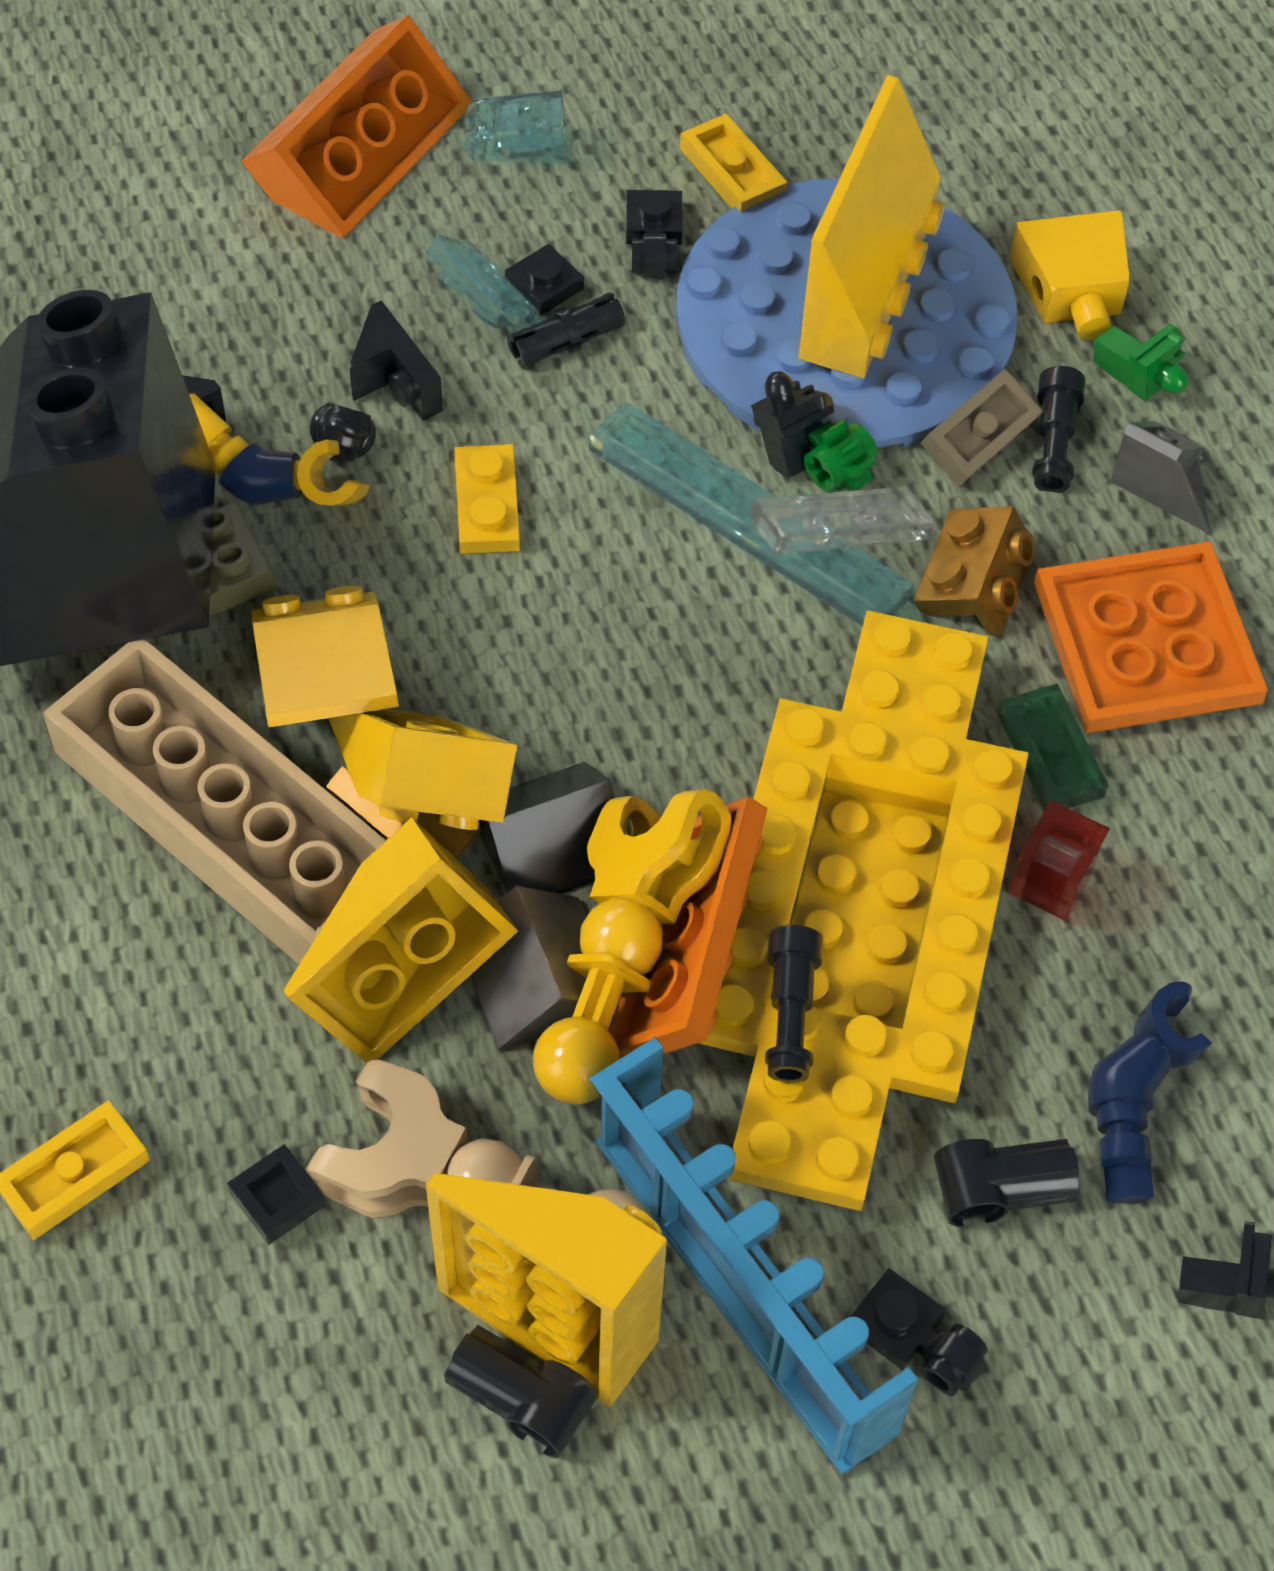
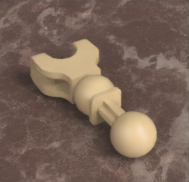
(418, 1144)

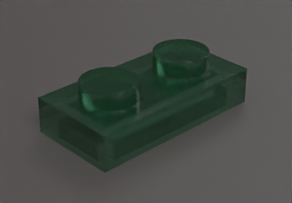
(1059, 755)

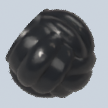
(347, 426)

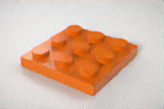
(1149, 637)

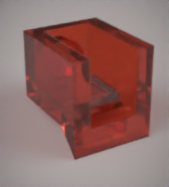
(1058, 860)

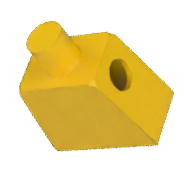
(1074, 268)

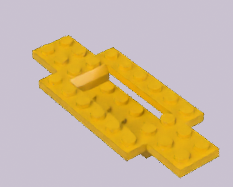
(891, 778)

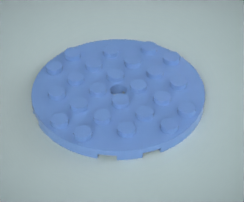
(746, 307)

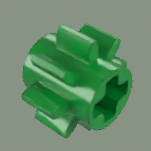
(840, 456)

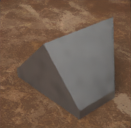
(1163, 471)

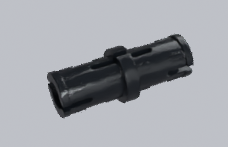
(566, 330)

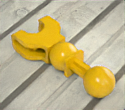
(638, 887)

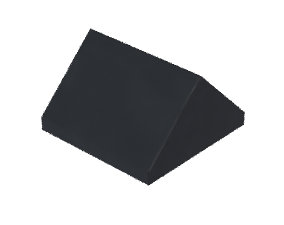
(548, 830)

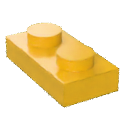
(731, 163)
(486, 499)
(71, 1169)

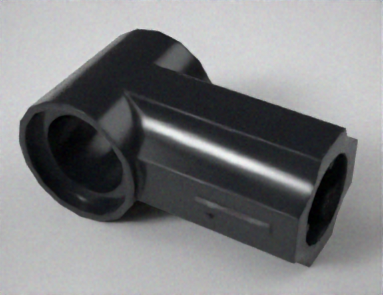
(991, 1180)
(531, 1396)

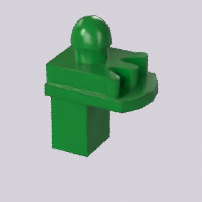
(1143, 365)

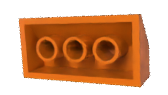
(360, 129)

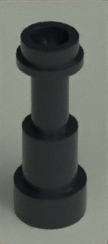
(1060, 395)
(794, 955)

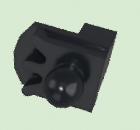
(785, 416)
(1229, 1285)

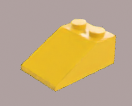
(323, 656)
(426, 765)
(397, 943)

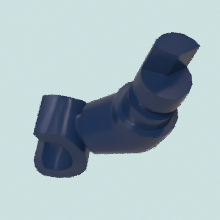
(1124, 1090)

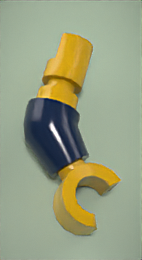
(271, 475)

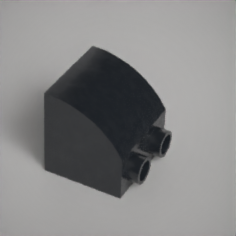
(99, 482)

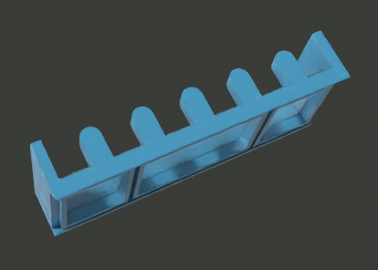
(735, 1271)

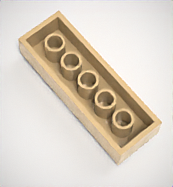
(212, 793)

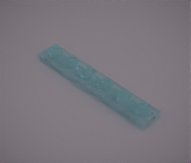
(723, 502)

